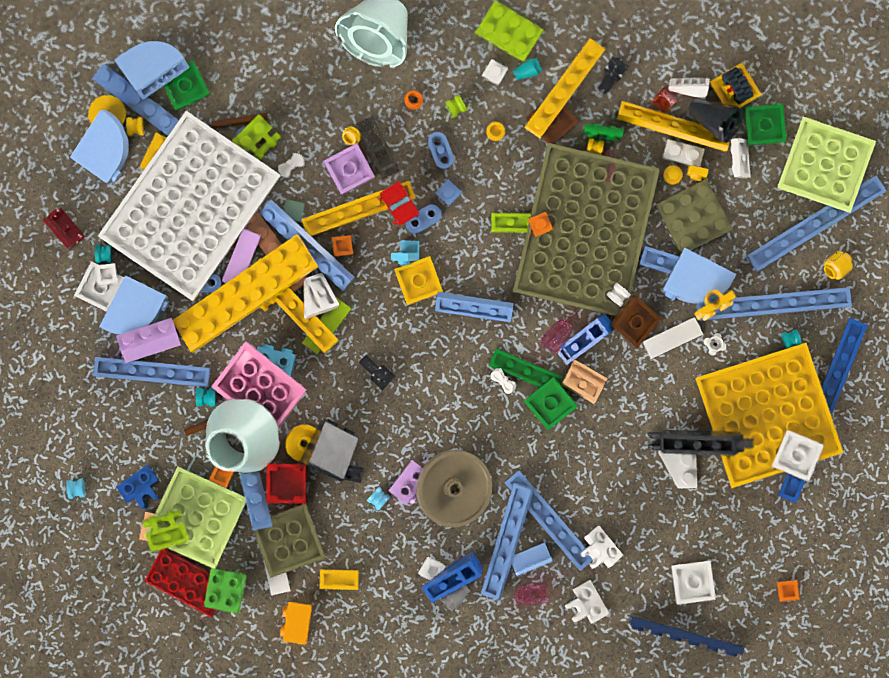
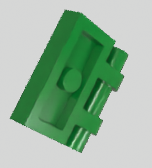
(611, 133)

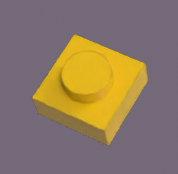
(697, 173)

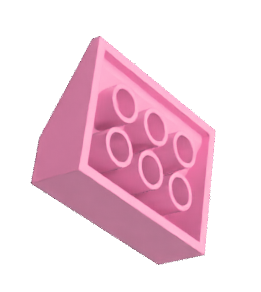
(260, 380)

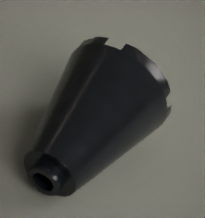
(717, 118)

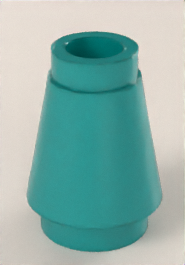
(528, 69)

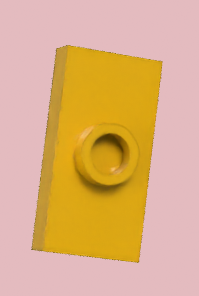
(339, 579)

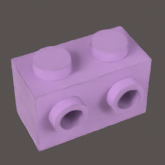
(406, 484)

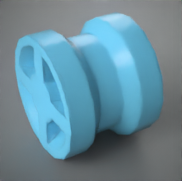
(75, 488)
(378, 498)

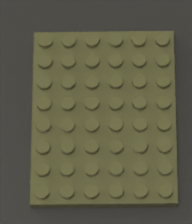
(594, 229)

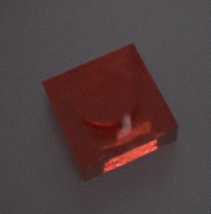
(664, 100)

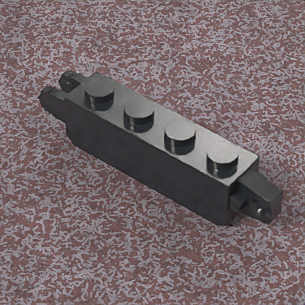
(700, 442)

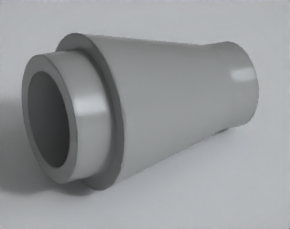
(455, 598)

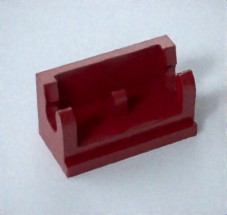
(64, 228)

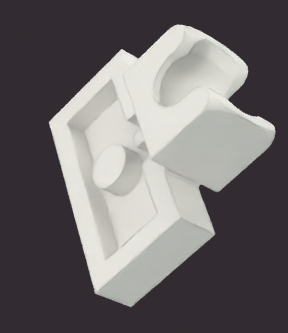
(601, 548)
(587, 603)

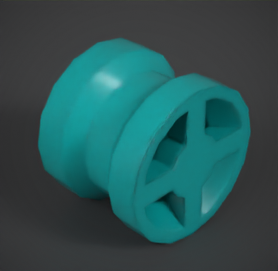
(103, 253)
(791, 339)

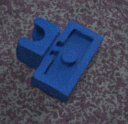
(139, 487)

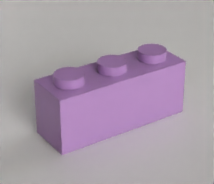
(148, 340)

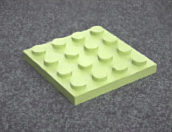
(826, 164)
(207, 514)

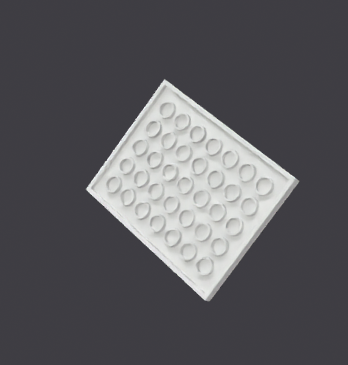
(189, 206)

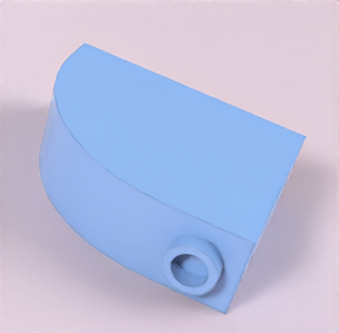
(151, 66)
(103, 147)
(695, 277)
(133, 307)

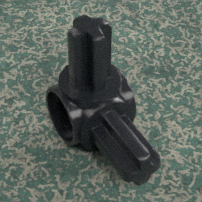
(614, 71)
(379, 375)

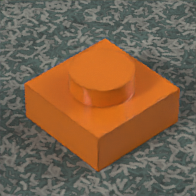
(540, 224)
(342, 246)
(221, 477)
(788, 590)

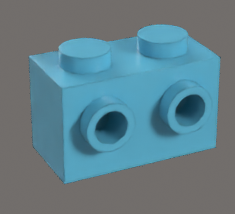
(283, 359)

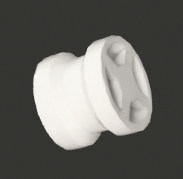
(618, 294)

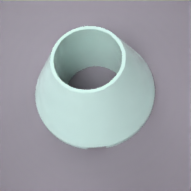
(375, 31)
(252, 425)

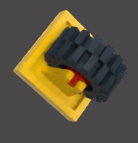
(735, 87)

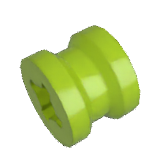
(456, 106)

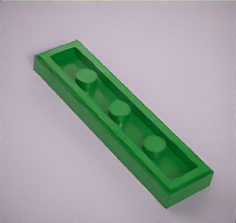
(522, 369)

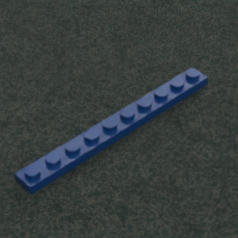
(831, 388)

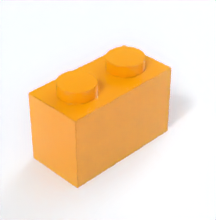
(297, 622)

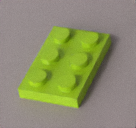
(509, 31)

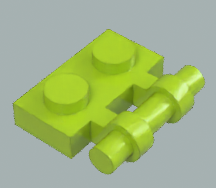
(252, 134)
(167, 536)

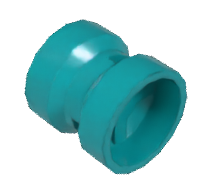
(206, 397)

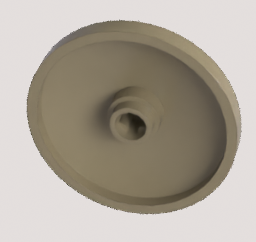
(454, 488)

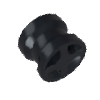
(355, 472)

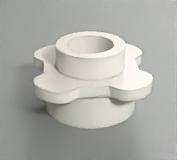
(715, 339)

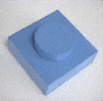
(448, 192)

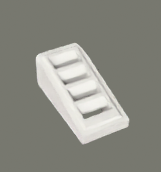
(690, 86)

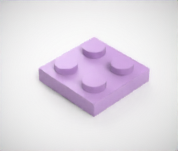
(349, 169)

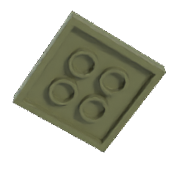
(694, 216)
(289, 541)

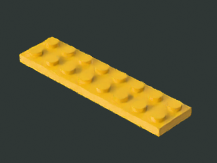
(245, 293)

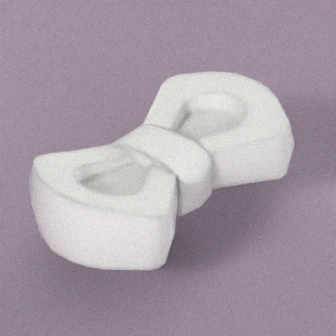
(296, 161)
(498, 376)

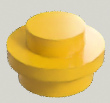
(495, 131)
(351, 135)
(673, 174)

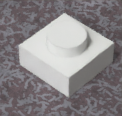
(494, 72)
(106, 274)
(431, 568)

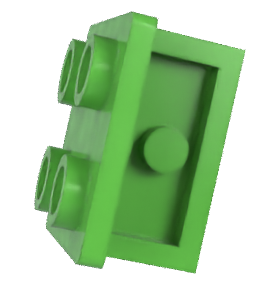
(225, 590)

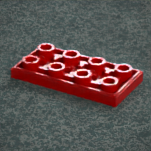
(180, 580)

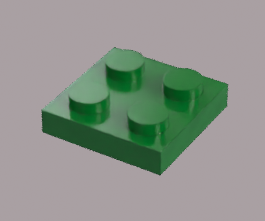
(186, 88)
(765, 124)
(550, 403)

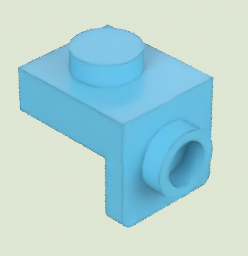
(408, 253)

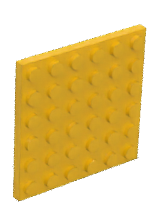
(764, 402)

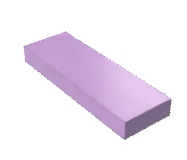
(242, 254)

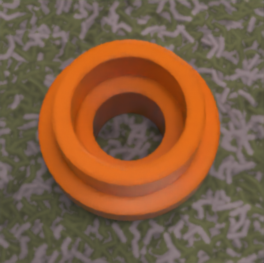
(409, 95)

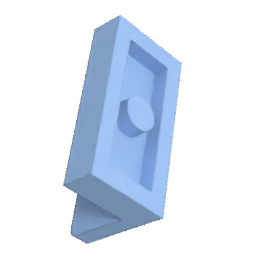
(531, 559)

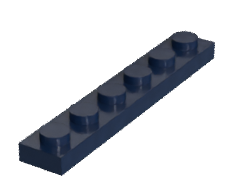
(694, 639)

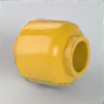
(838, 265)

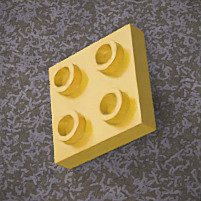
(709, 309)

